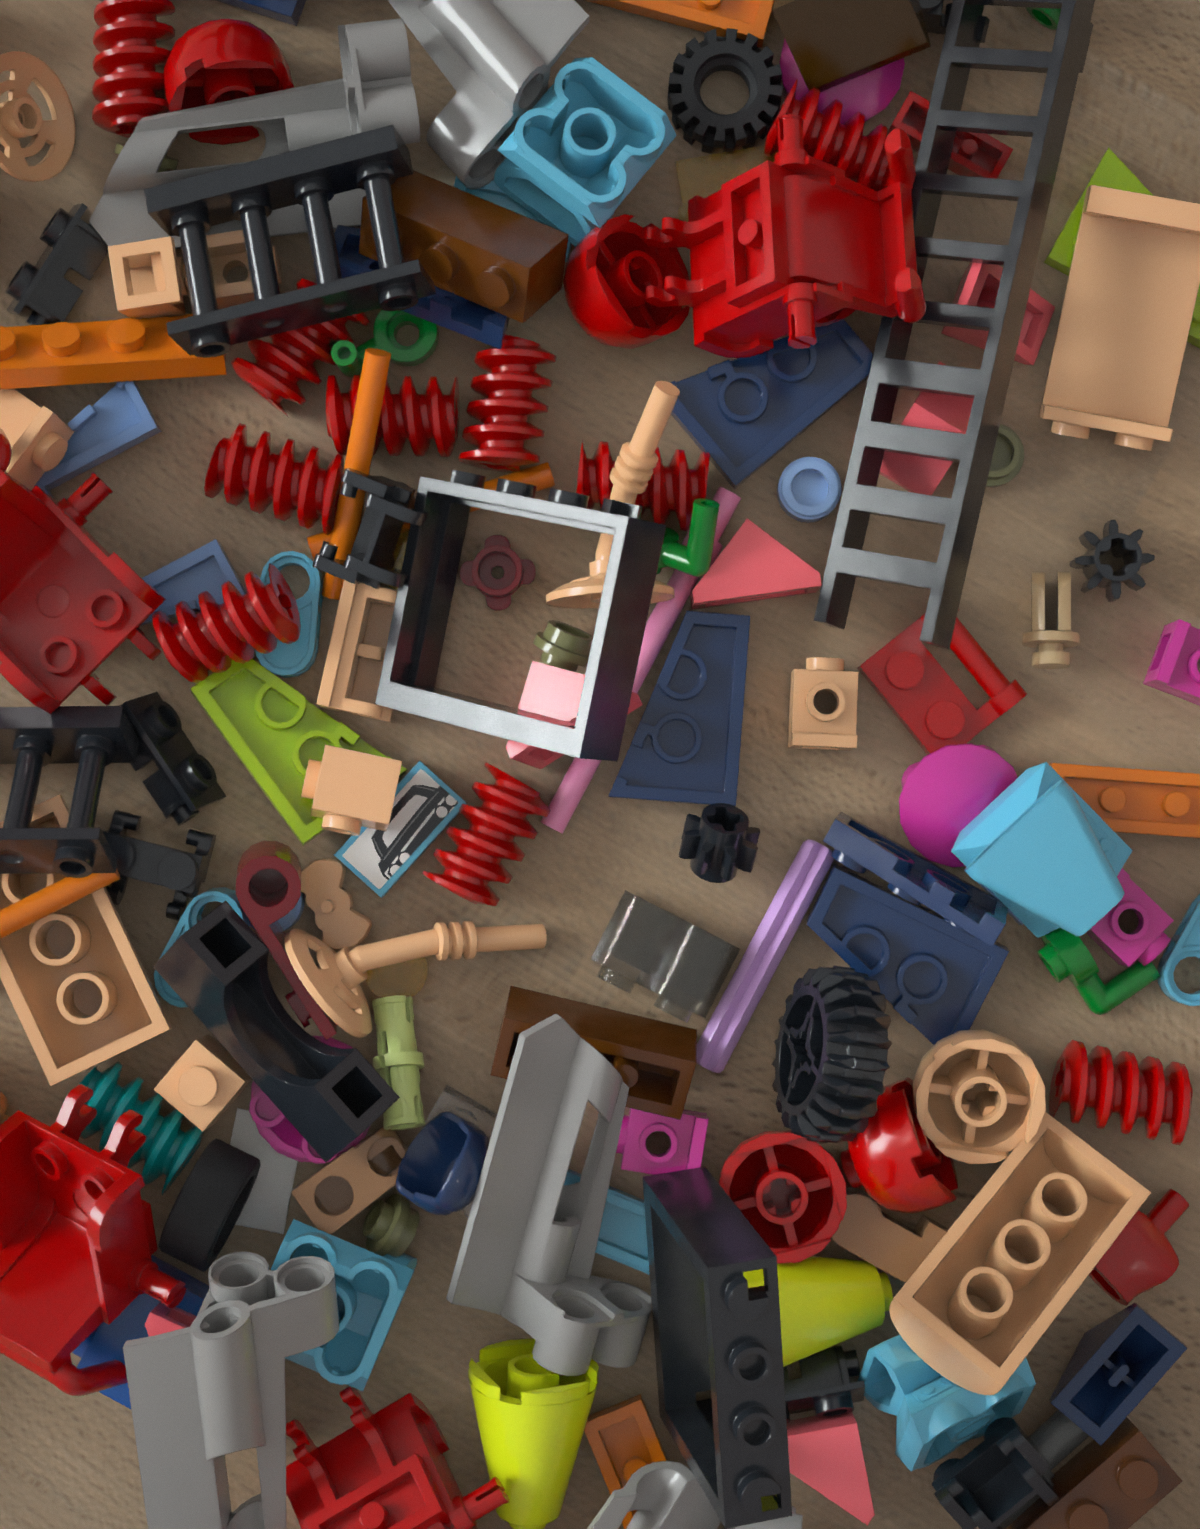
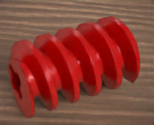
(129, 62)
(835, 142)
(292, 357)
(507, 405)
(401, 416)
(275, 478)
(668, 489)
(231, 628)
(488, 838)
(1122, 1089)

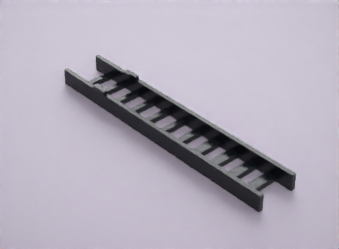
(1004, 322)

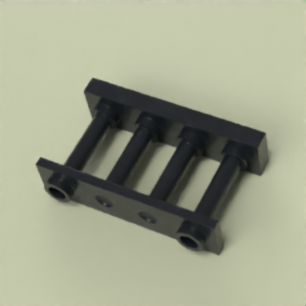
(249, 195)
(69, 735)

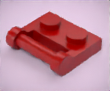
(928, 698)

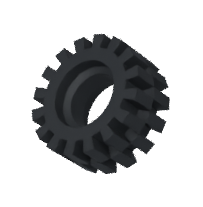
(731, 55)

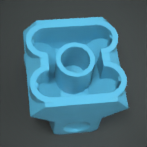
(582, 148)
(1045, 854)
(367, 1300)
(930, 1409)

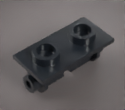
(43, 286)
(184, 777)
(824, 1384)

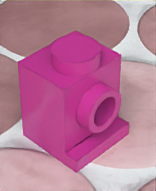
(1175, 662)
(1146, 940)
(685, 1148)

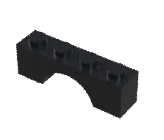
(226, 983)

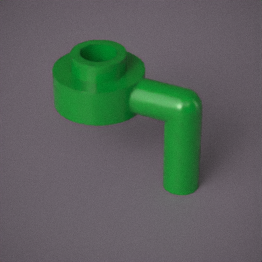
(386, 325)
(697, 555)
(1069, 958)

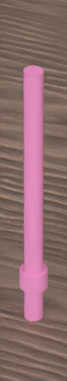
(655, 634)

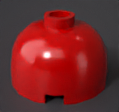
(222, 64)
(609, 280)
(897, 1158)
(786, 1192)

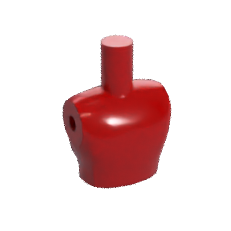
(1141, 1252)

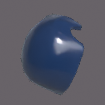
(443, 1165)

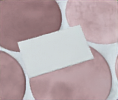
(272, 1190)

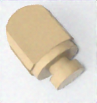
(1050, 642)

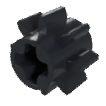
(1121, 546)
(719, 843)

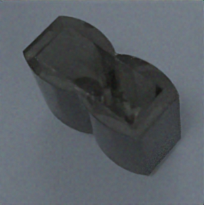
(664, 956)

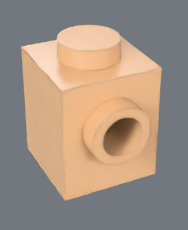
(351, 790)

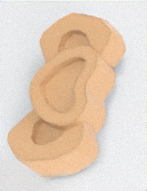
(333, 905)

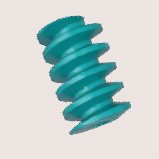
(166, 1145)

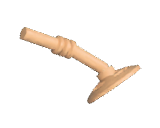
(22, 118)
(629, 478)
(338, 978)

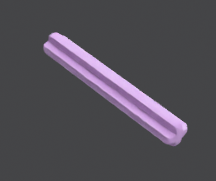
(763, 955)

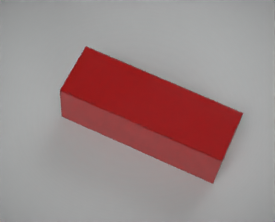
(971, 153)

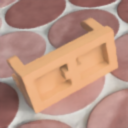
(358, 652)

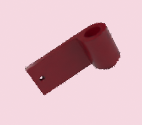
(268, 890)

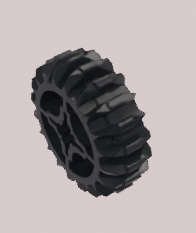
(831, 1054)

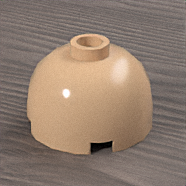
(978, 1096)

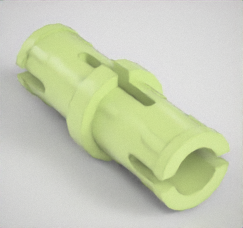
(399, 1060)

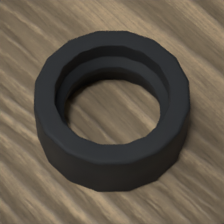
(209, 1204)

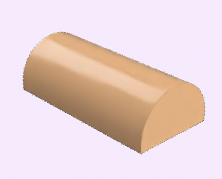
(75, 974)
(1014, 1258)

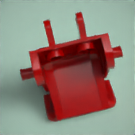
(793, 249)
(62, 593)
(72, 1242)
(382, 1473)

